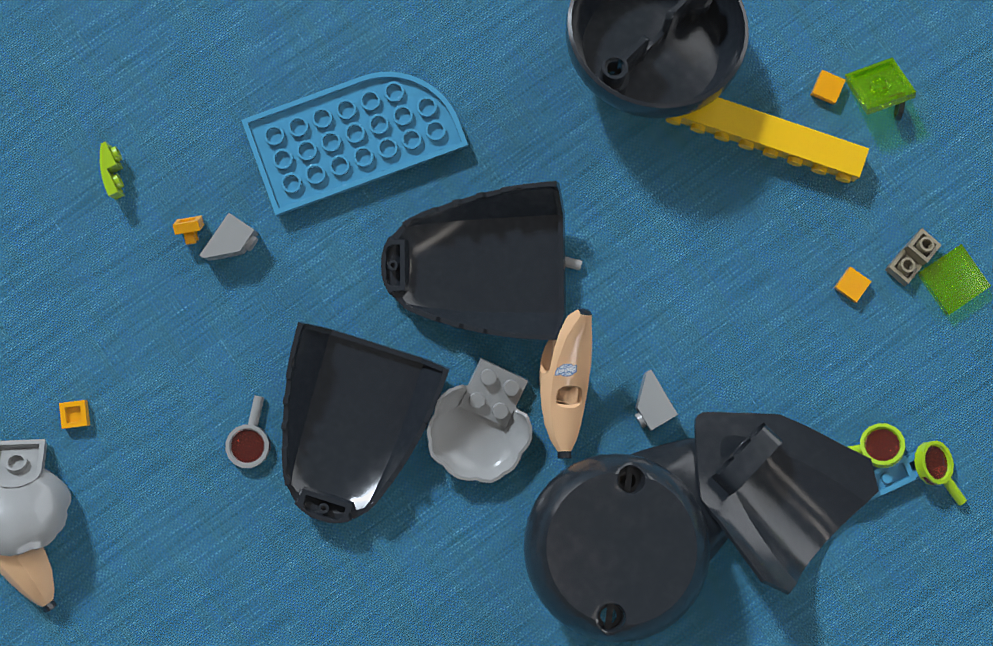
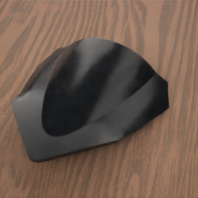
(777, 488)

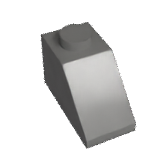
(230, 239)
(652, 403)

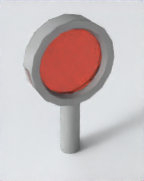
(249, 444)

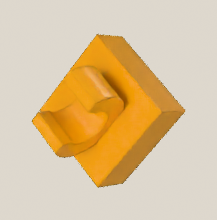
(189, 227)

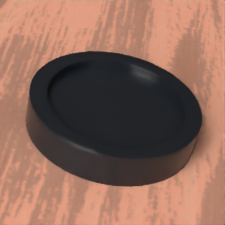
(899, 110)

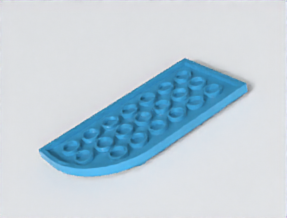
(350, 137)

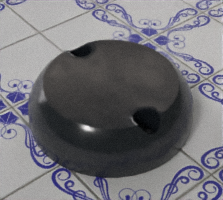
(657, 53)
(616, 547)

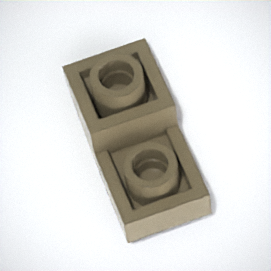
(913, 257)

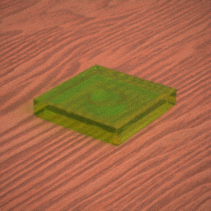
(880, 86)
(954, 279)

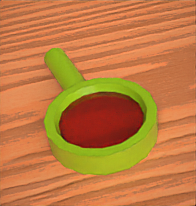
(882, 444)
(936, 467)

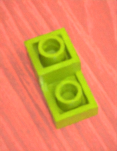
(109, 164)

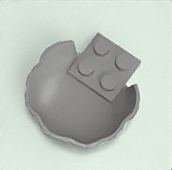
(478, 426)
(30, 498)

